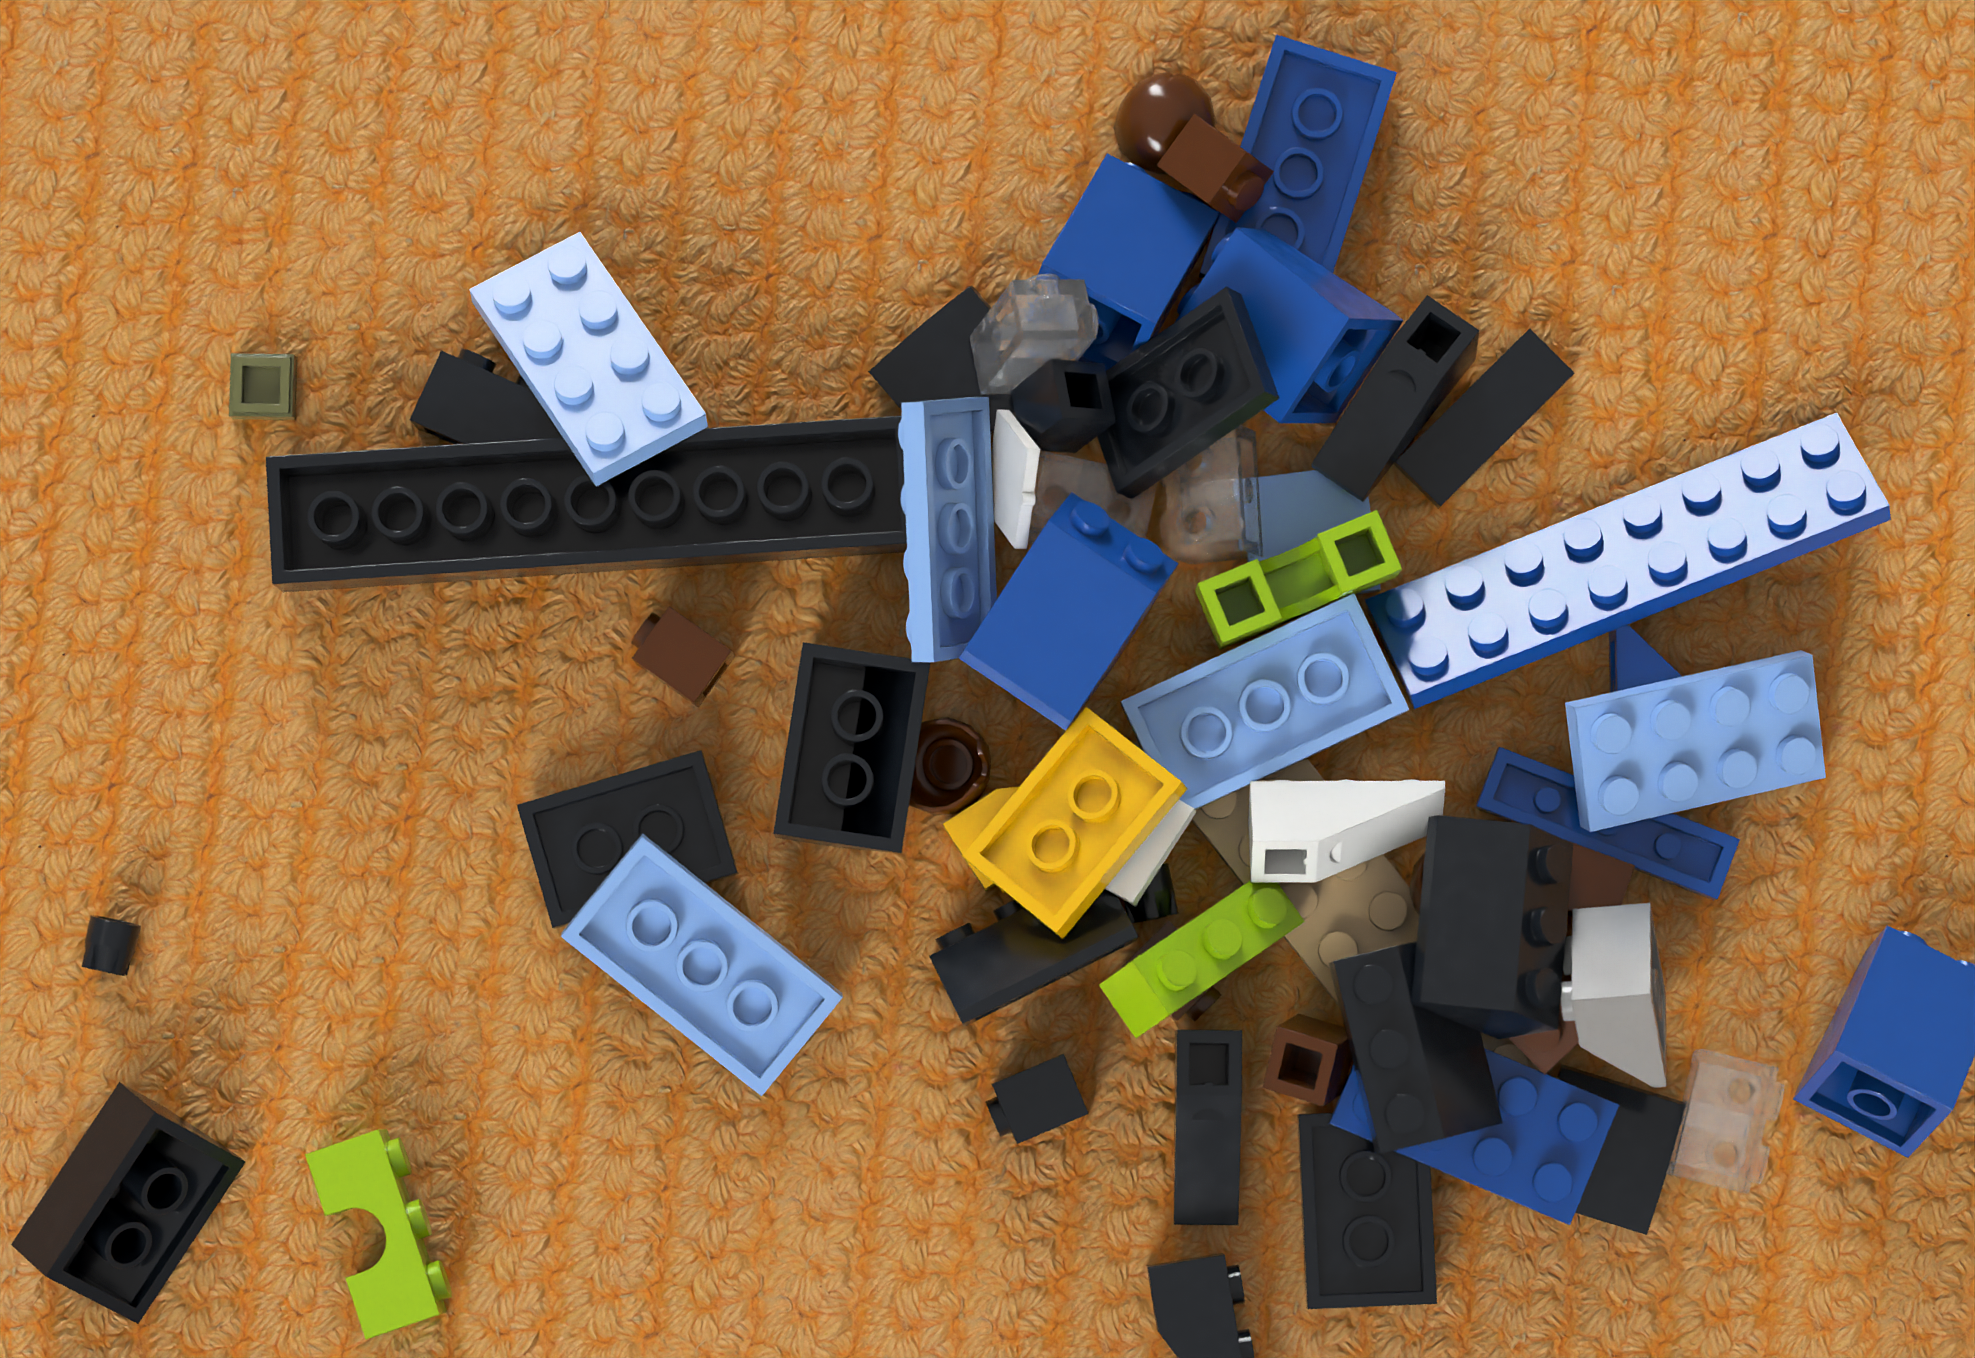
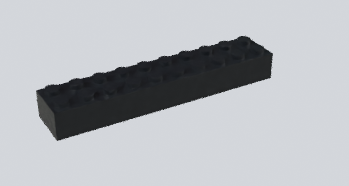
(538, 513)

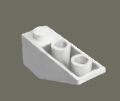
(1329, 826)

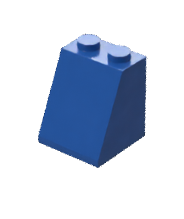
(1133, 249)
(1308, 321)
(1069, 610)
(1896, 1044)

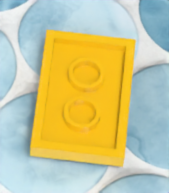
(1074, 822)

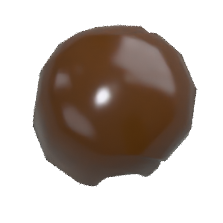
(1156, 114)
(949, 767)

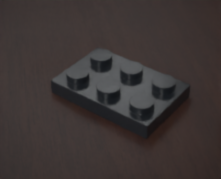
(1184, 392)
(589, 828)
(1363, 1221)

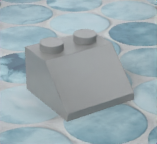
(1617, 989)

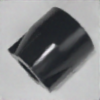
(1156, 901)
(110, 944)

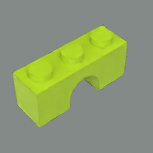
(1299, 580)
(1200, 954)
(404, 1282)

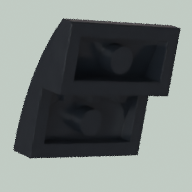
(939, 358)
(1634, 1154)

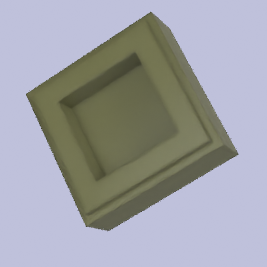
(263, 386)

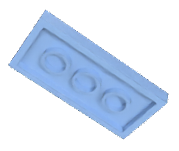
(588, 358)
(947, 523)
(1267, 703)
(1695, 740)
(701, 964)

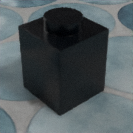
(1064, 404)
(1036, 1100)

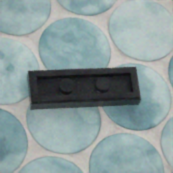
(1484, 418)

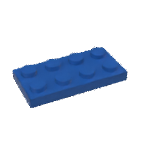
(1316, 133)
(1532, 1158)

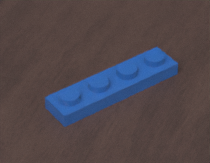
(1658, 846)

